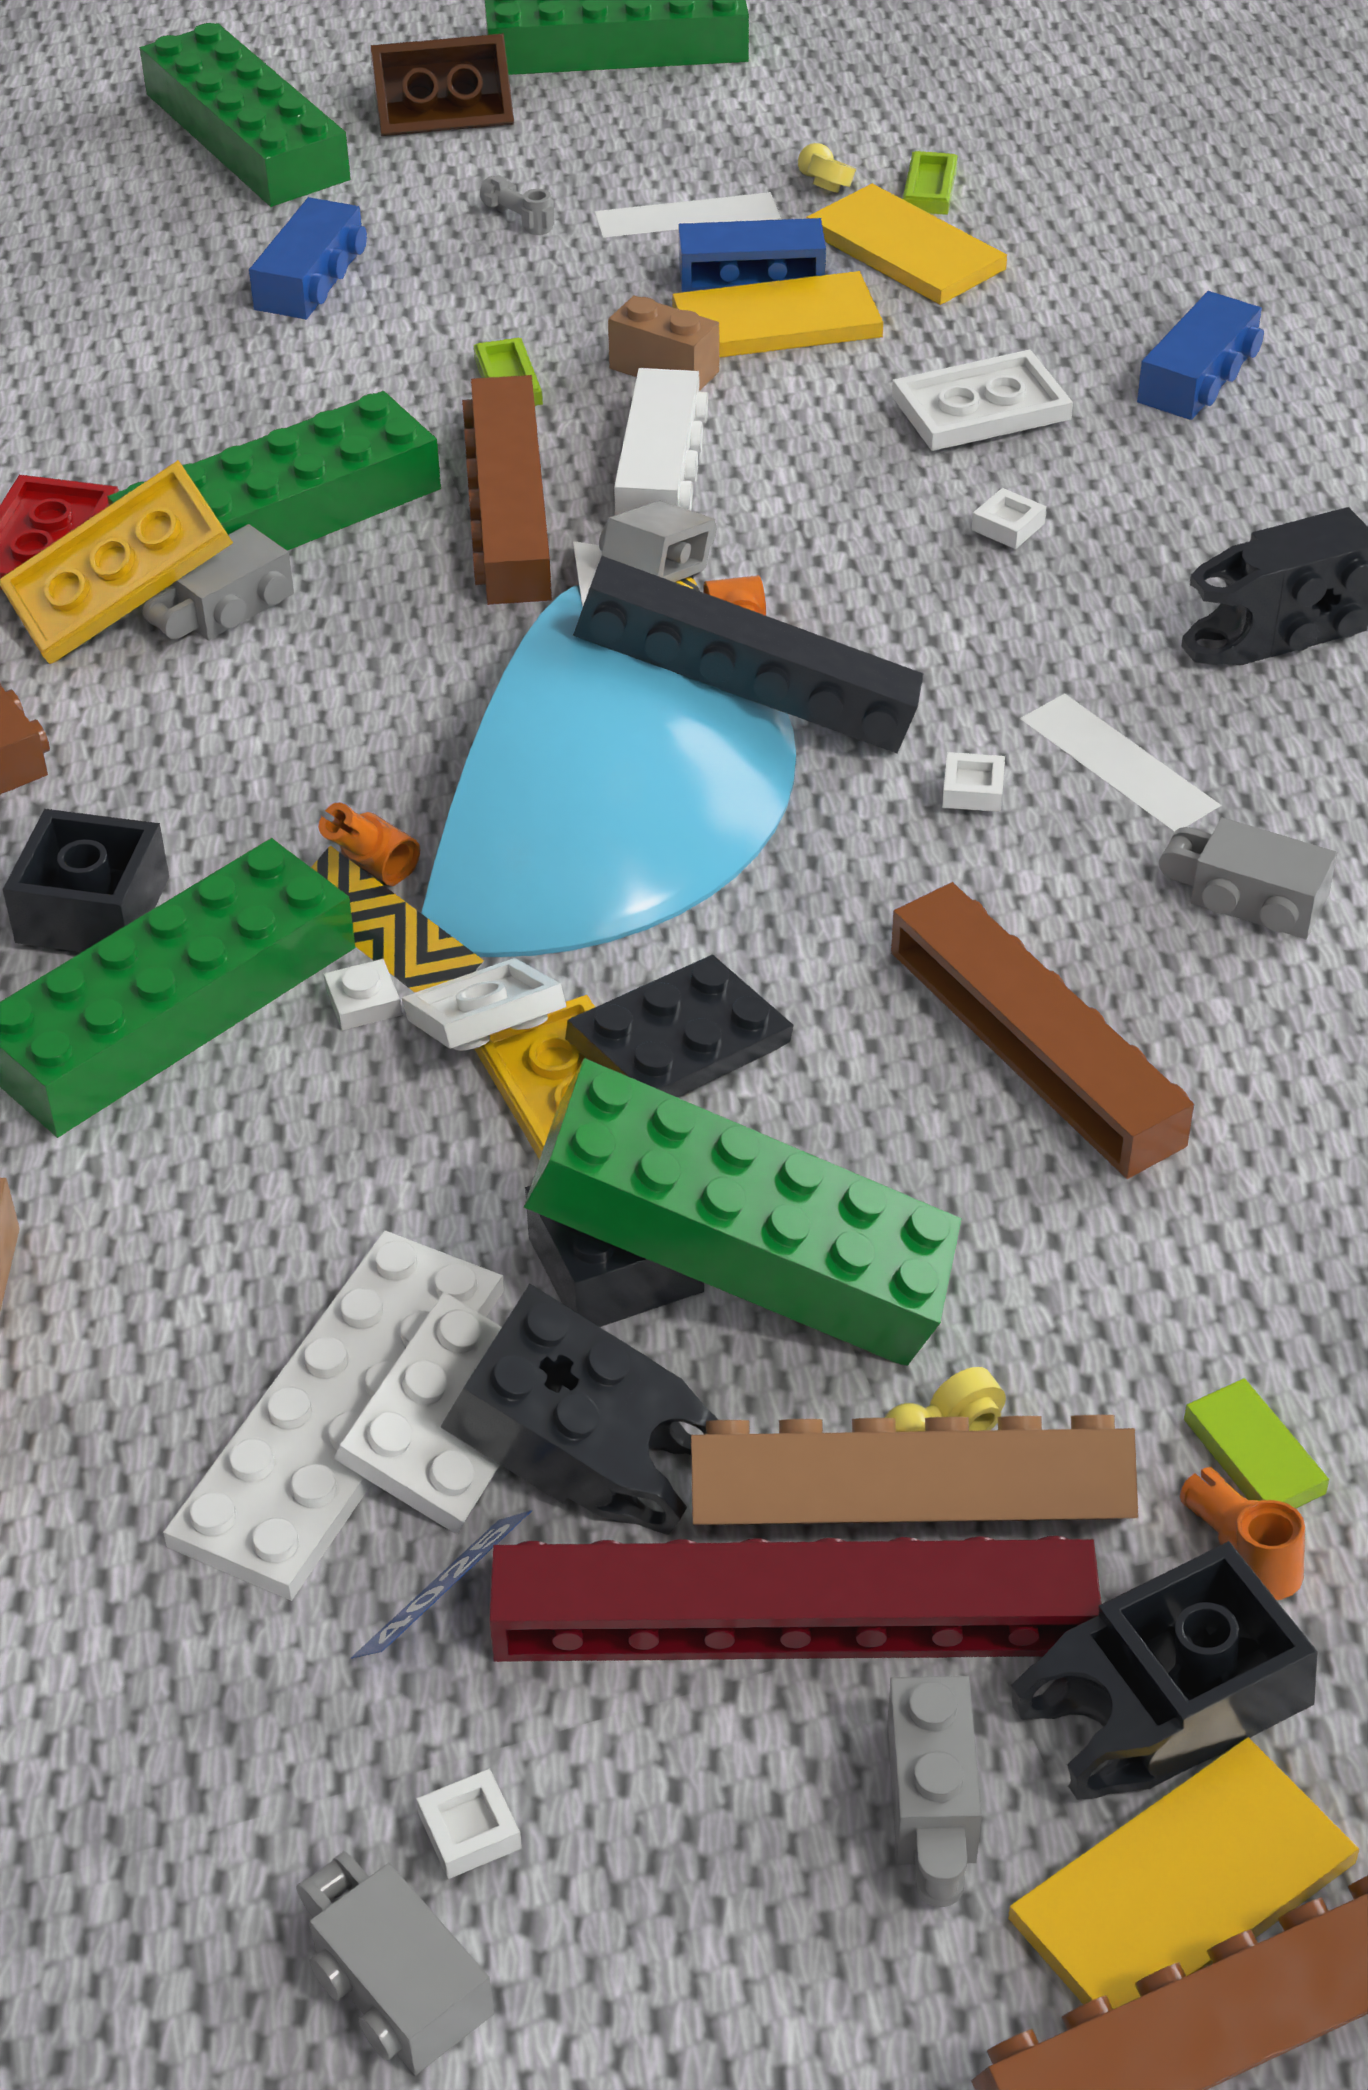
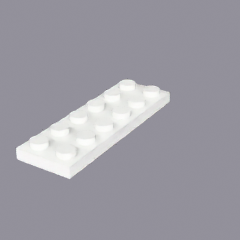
(275, 1488)

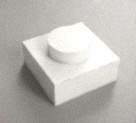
(1008, 518)
(973, 781)
(362, 994)
(469, 1823)

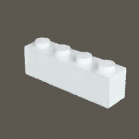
(661, 440)

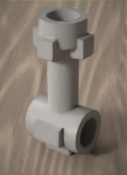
(534, 205)

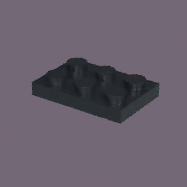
(681, 1028)

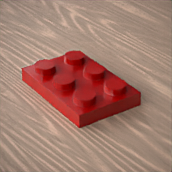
(43, 511)

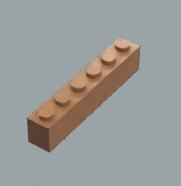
(914, 1474)

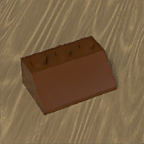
(441, 84)

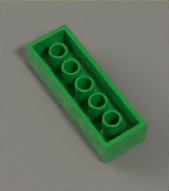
(618, 33)
(245, 114)
(320, 472)
(168, 984)
(745, 1213)

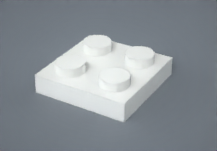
(483, 1003)

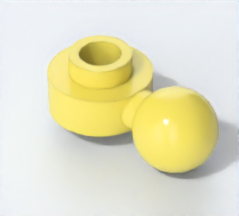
(818, 162)
(965, 1394)

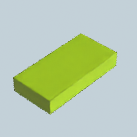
(931, 181)
(506, 359)
(1255, 1446)

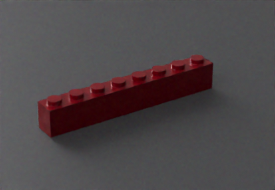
(789, 1599)

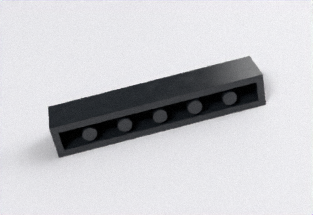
(749, 654)

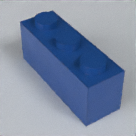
(749, 252)
(307, 258)
(1200, 355)

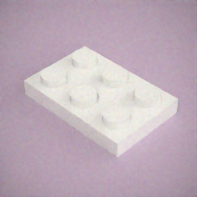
(981, 399)
(399, 1431)

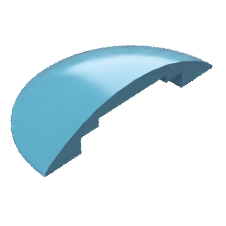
(602, 797)

